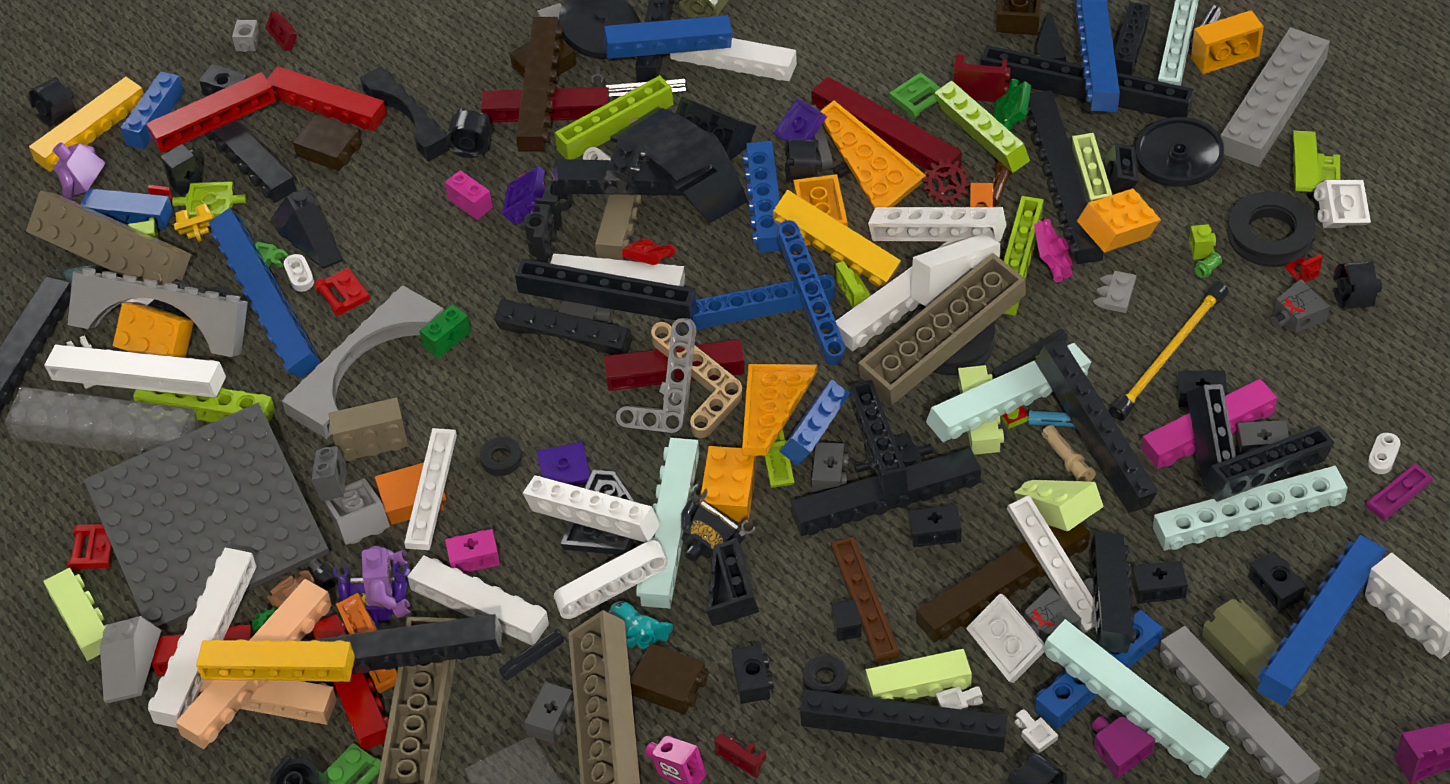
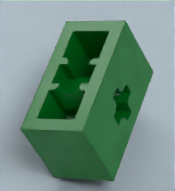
(445, 331)

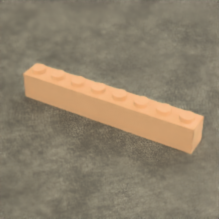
(224, 698)

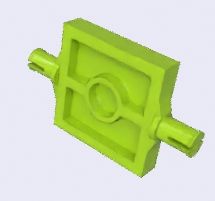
(215, 195)

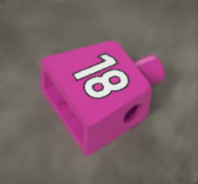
(677, 761)

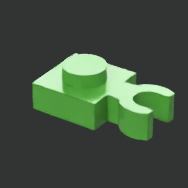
(271, 254)

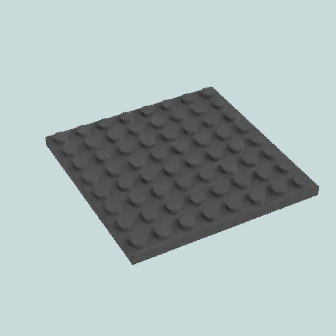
(193, 498)

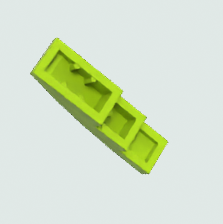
(1305, 161)
(778, 465)

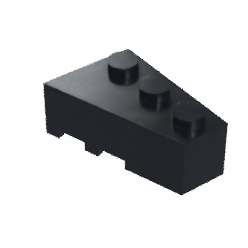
(730, 588)

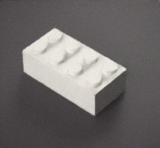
(1411, 603)

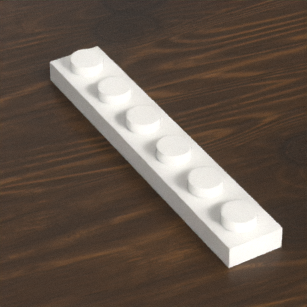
(430, 489)
(1053, 560)

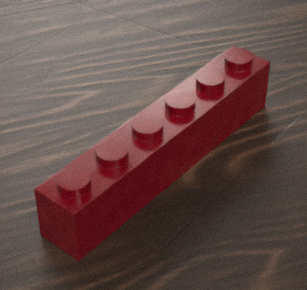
(567, 103)
(650, 367)

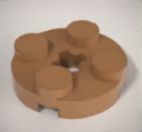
(286, 587)

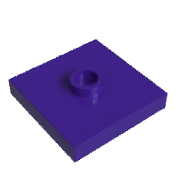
(800, 122)
(565, 464)

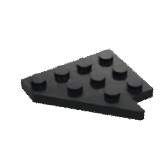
(594, 540)

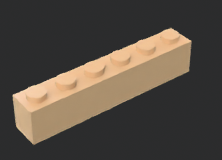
(291, 700)

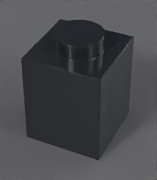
(846, 620)

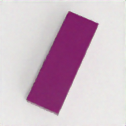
(1399, 492)

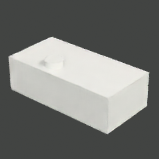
(943, 267)

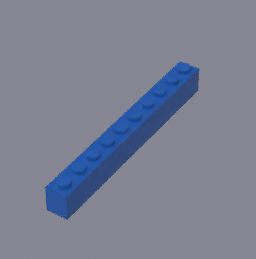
(1098, 55)
(264, 293)
(1320, 621)

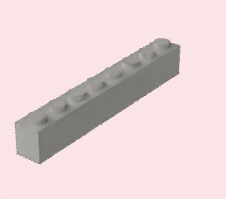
(1237, 709)

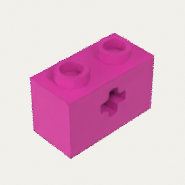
(468, 194)
(473, 551)

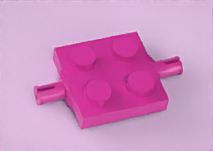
(1053, 250)

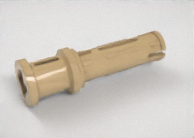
(1073, 461)

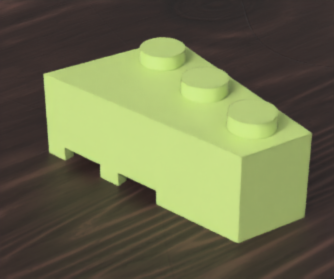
(1062, 502)

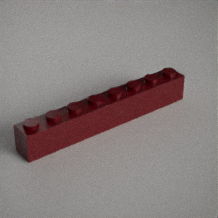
(900, 134)

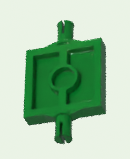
(1013, 104)

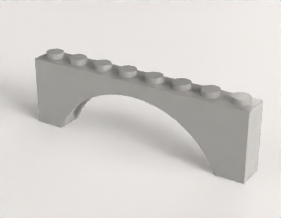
(216, 316)
(316, 394)

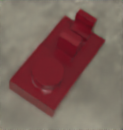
(281, 30)
(732, 752)

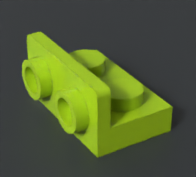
(850, 284)

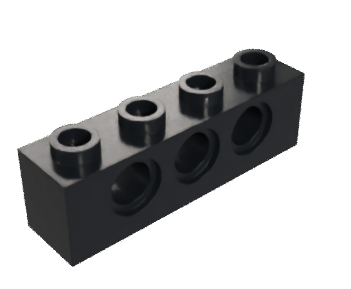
(1131, 37)

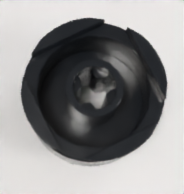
(52, 101)
(469, 133)
(801, 159)
(1356, 285)
(1037, 771)
(297, 772)

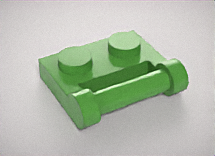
(911, 92)
(351, 764)

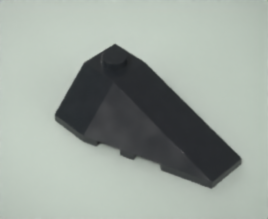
(730, 130)
(304, 227)

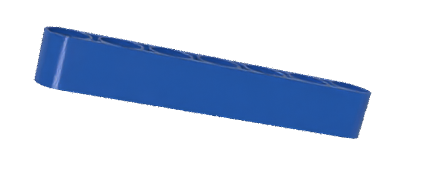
(810, 301)
(754, 303)

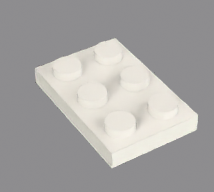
(1006, 638)

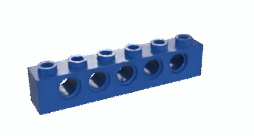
(764, 193)
(1059, 711)

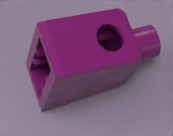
(1121, 744)

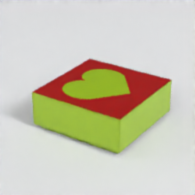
(1015, 418)

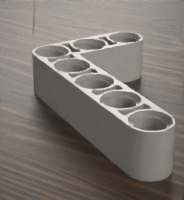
(672, 385)

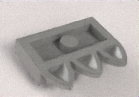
(1117, 292)

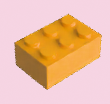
(1227, 42)
(823, 194)
(1118, 220)
(152, 331)
(729, 481)

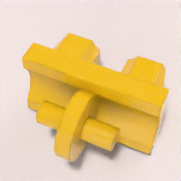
(194, 226)

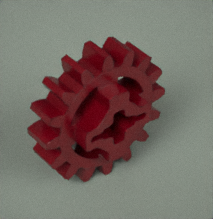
(937, 178)

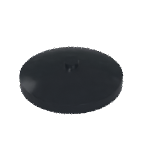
(585, 22)
(1179, 151)

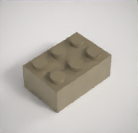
(368, 429)

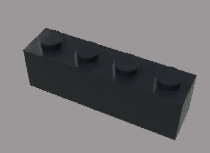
(1210, 426)

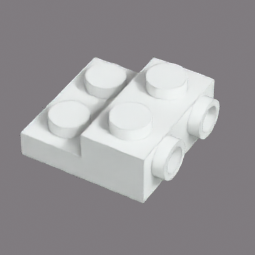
(1342, 203)

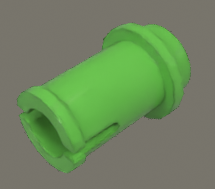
(1204, 267)

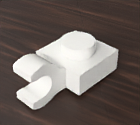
(957, 699)
(1035, 733)

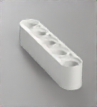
(610, 579)

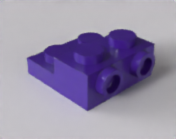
(522, 195)

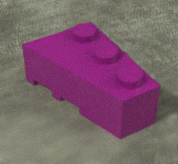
(1424, 752)

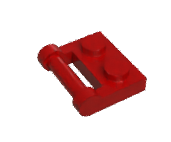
(647, 252)
(347, 287)
(98, 550)

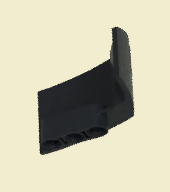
(691, 159)

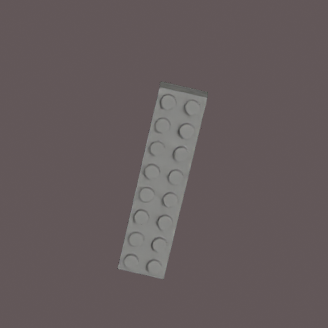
(1274, 96)

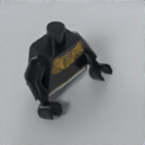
(706, 527)

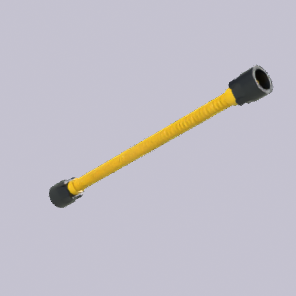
(1122, 407)

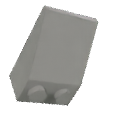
(357, 512)
(127, 657)

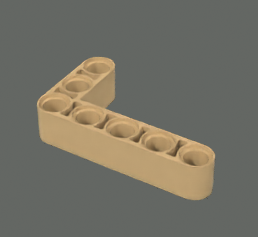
(701, 374)

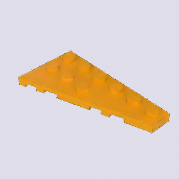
(876, 166)
(770, 400)

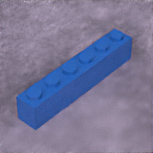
(667, 36)

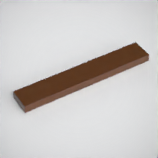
(868, 605)

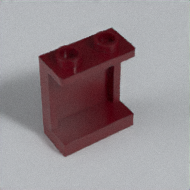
(981, 81)

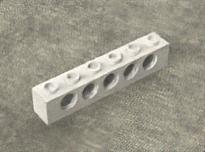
(936, 223)
(591, 509)

